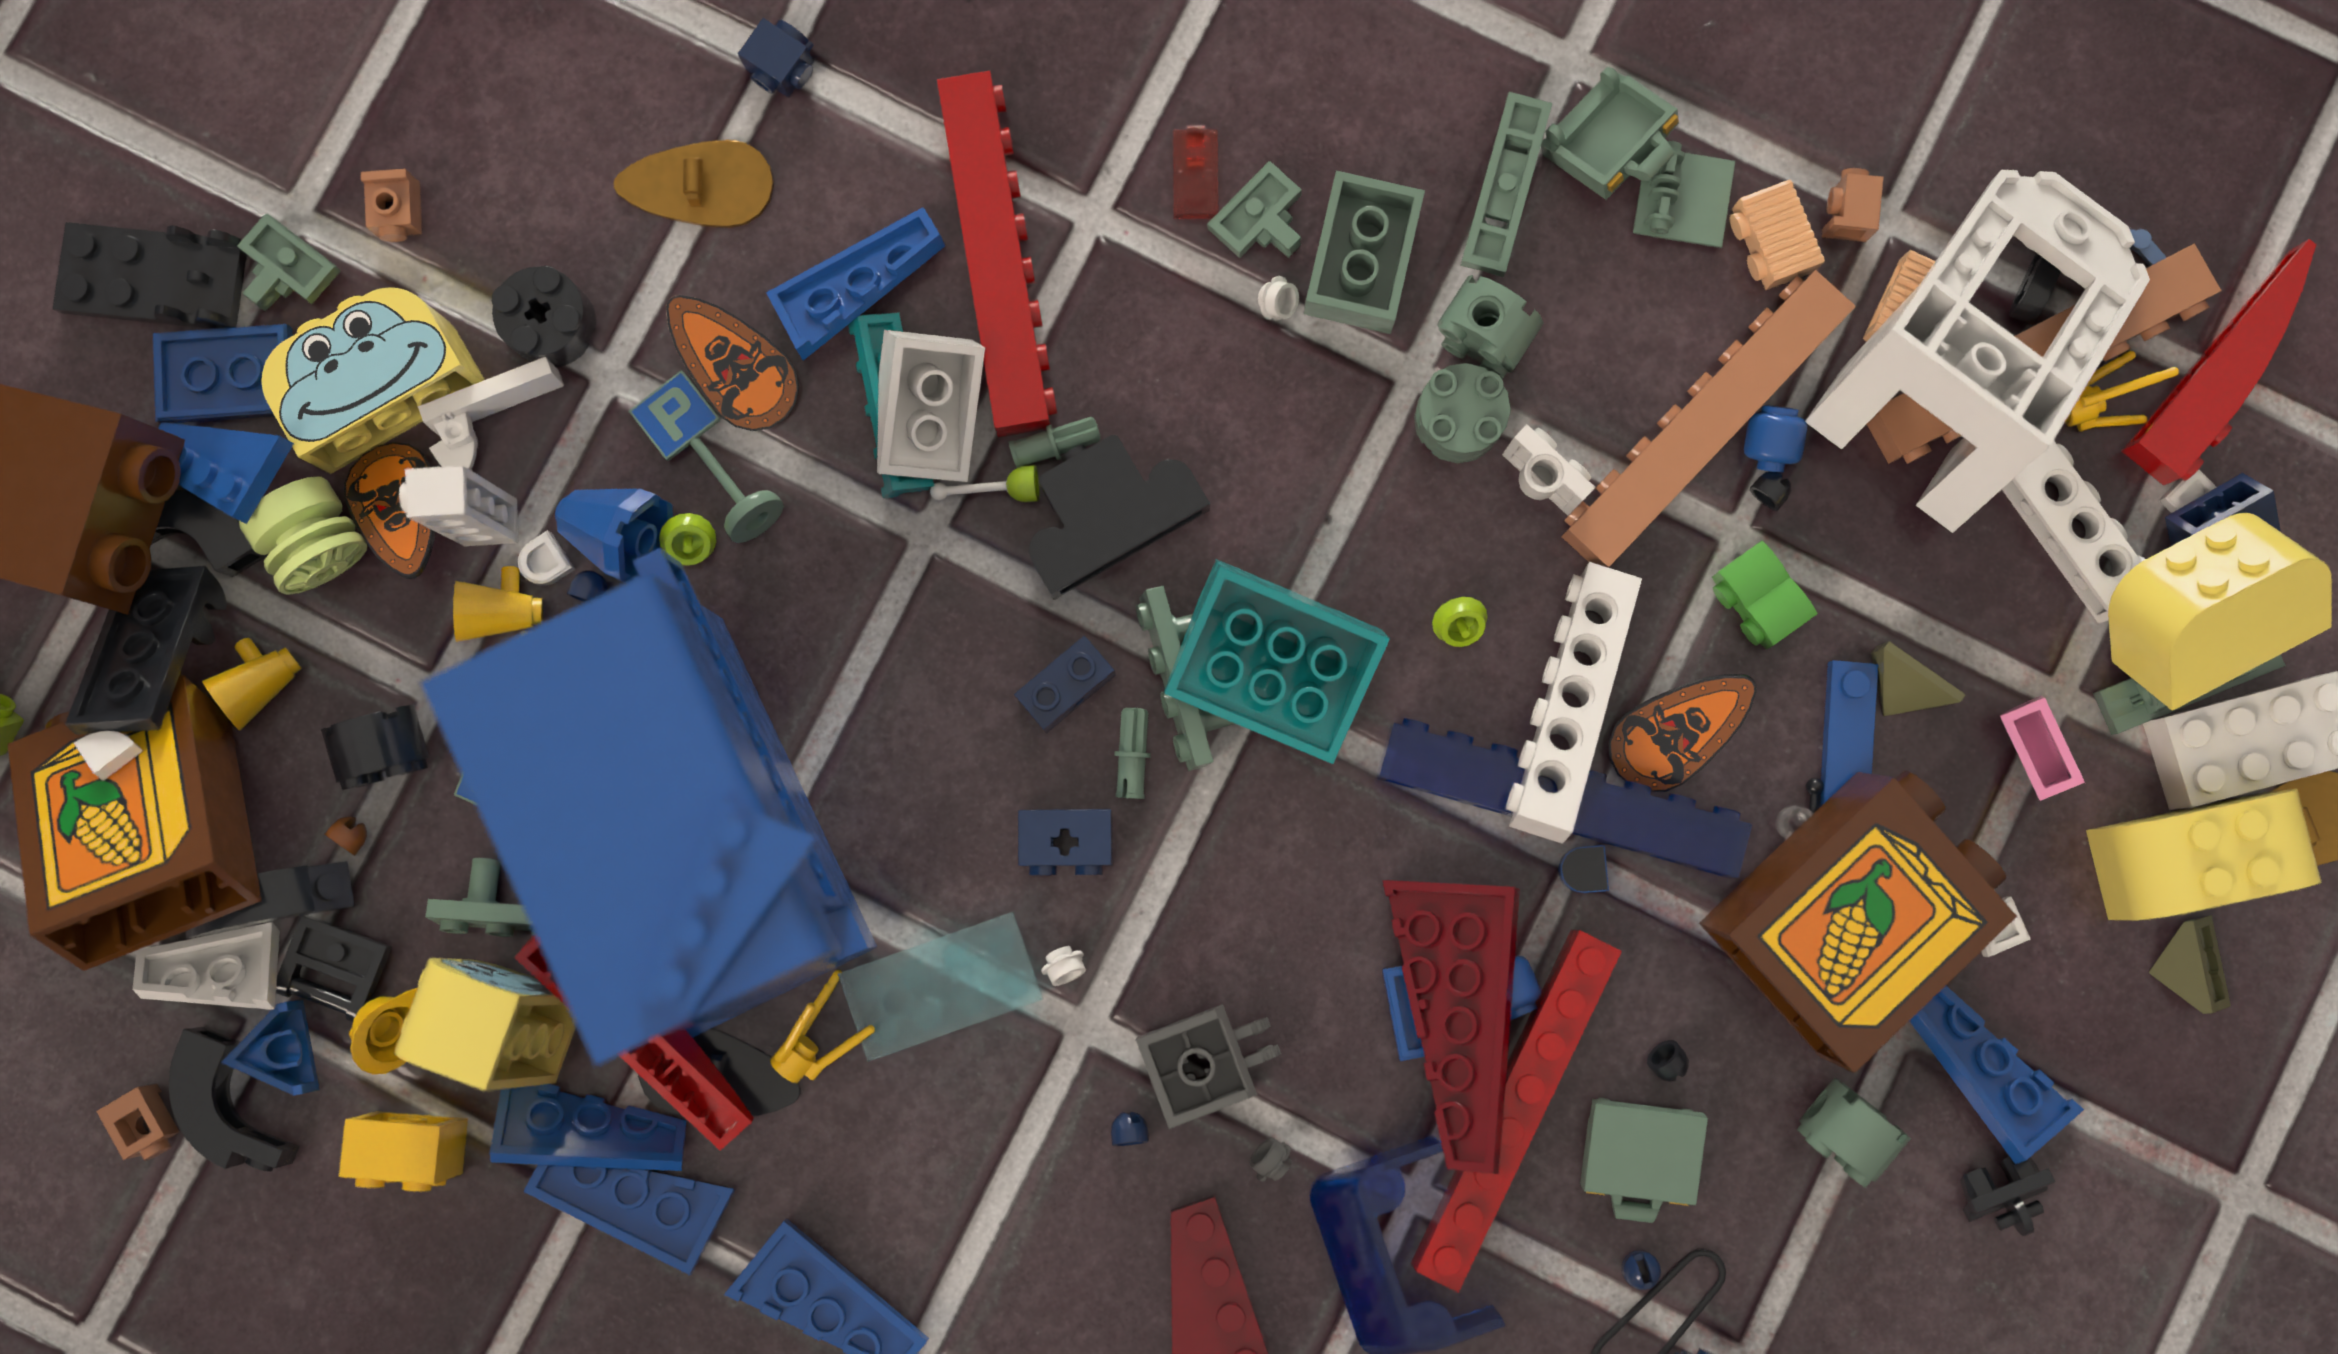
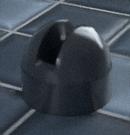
(1771, 490)
(1668, 1061)

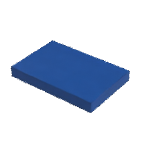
(213, 373)

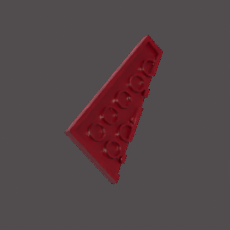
(1460, 991)
(1207, 1286)

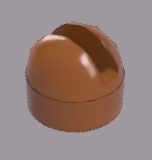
(346, 836)

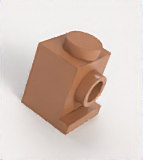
(1854, 206)
(404, 215)
(125, 1123)

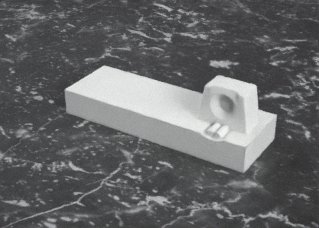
(453, 414)

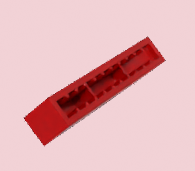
(2222, 377)
(671, 1066)

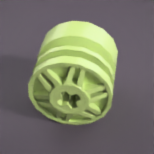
(303, 535)

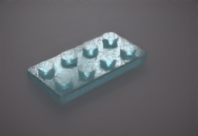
(941, 986)

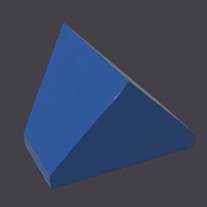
(279, 1050)

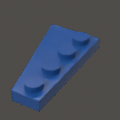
(228, 465)
(567, 1130)

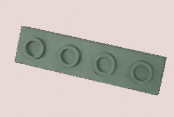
(1167, 637)
(480, 906)

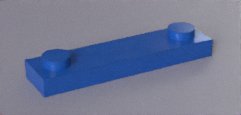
(1848, 723)

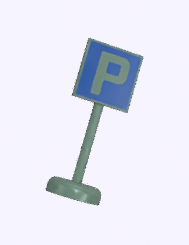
(675, 419)

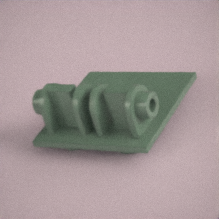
(1686, 199)

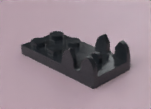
(150, 275)
(144, 652)

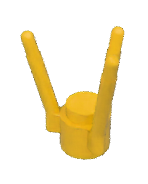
(2093, 399)
(798, 1052)

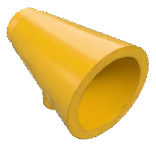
(492, 611)
(252, 685)

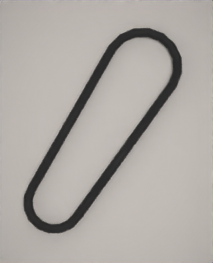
(1657, 1288)

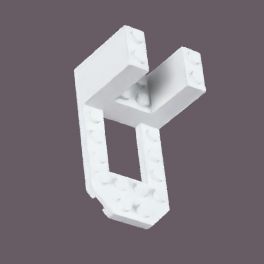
(1973, 369)

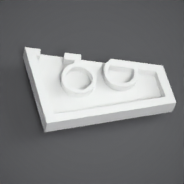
(213, 969)

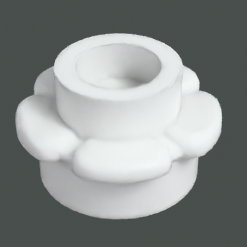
(1278, 299)
(1063, 965)

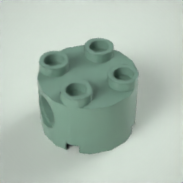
(1488, 325)
(1462, 412)
(1854, 1131)

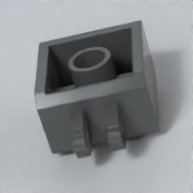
(1227, 1077)

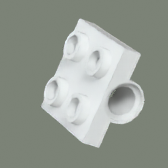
(1546, 472)

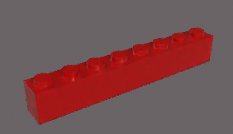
(994, 253)
(1530, 1084)

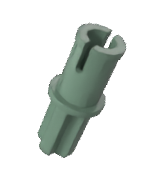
(1054, 441)
(1132, 753)

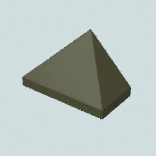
(1907, 684)
(2194, 966)

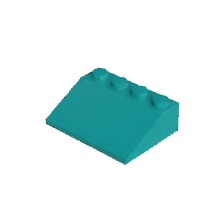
(1275, 661)

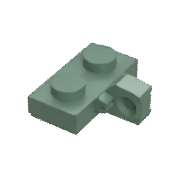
(1259, 214)
(284, 264)

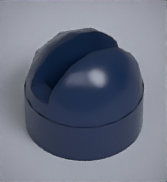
(587, 586)
(1129, 1130)
(1632, 1273)

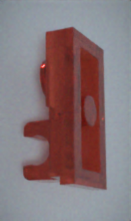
(1195, 172)

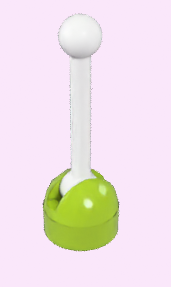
(1021, 485)

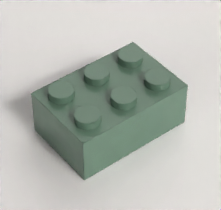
(1363, 252)

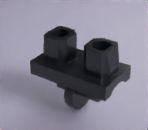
(1986, 1199)

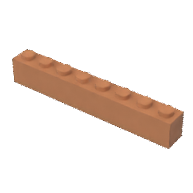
(2175, 287)
(1708, 421)

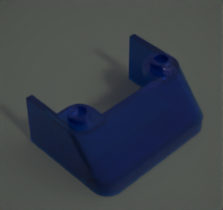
(1346, 1214)

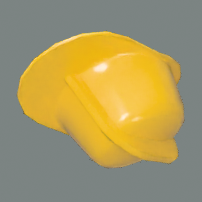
(377, 1032)

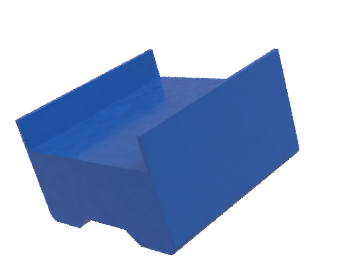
(596, 779)

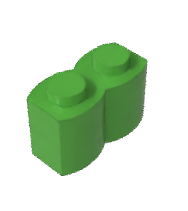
(1763, 596)

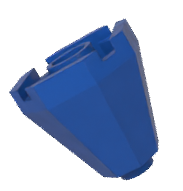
(613, 526)

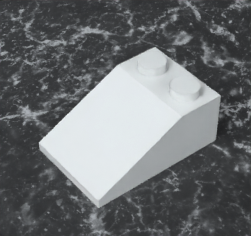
(927, 405)

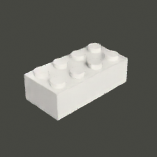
(2247, 742)

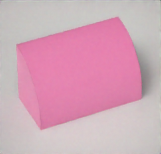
(2041, 748)

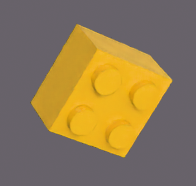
(403, 1149)

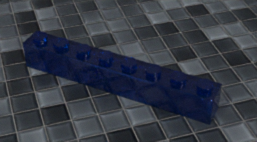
(1607, 813)

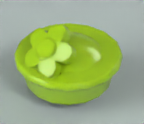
(688, 538)
(1460, 621)

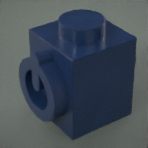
(777, 57)

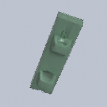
(1506, 183)
(2131, 705)

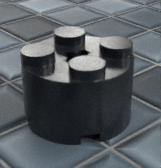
(540, 291)
(375, 744)

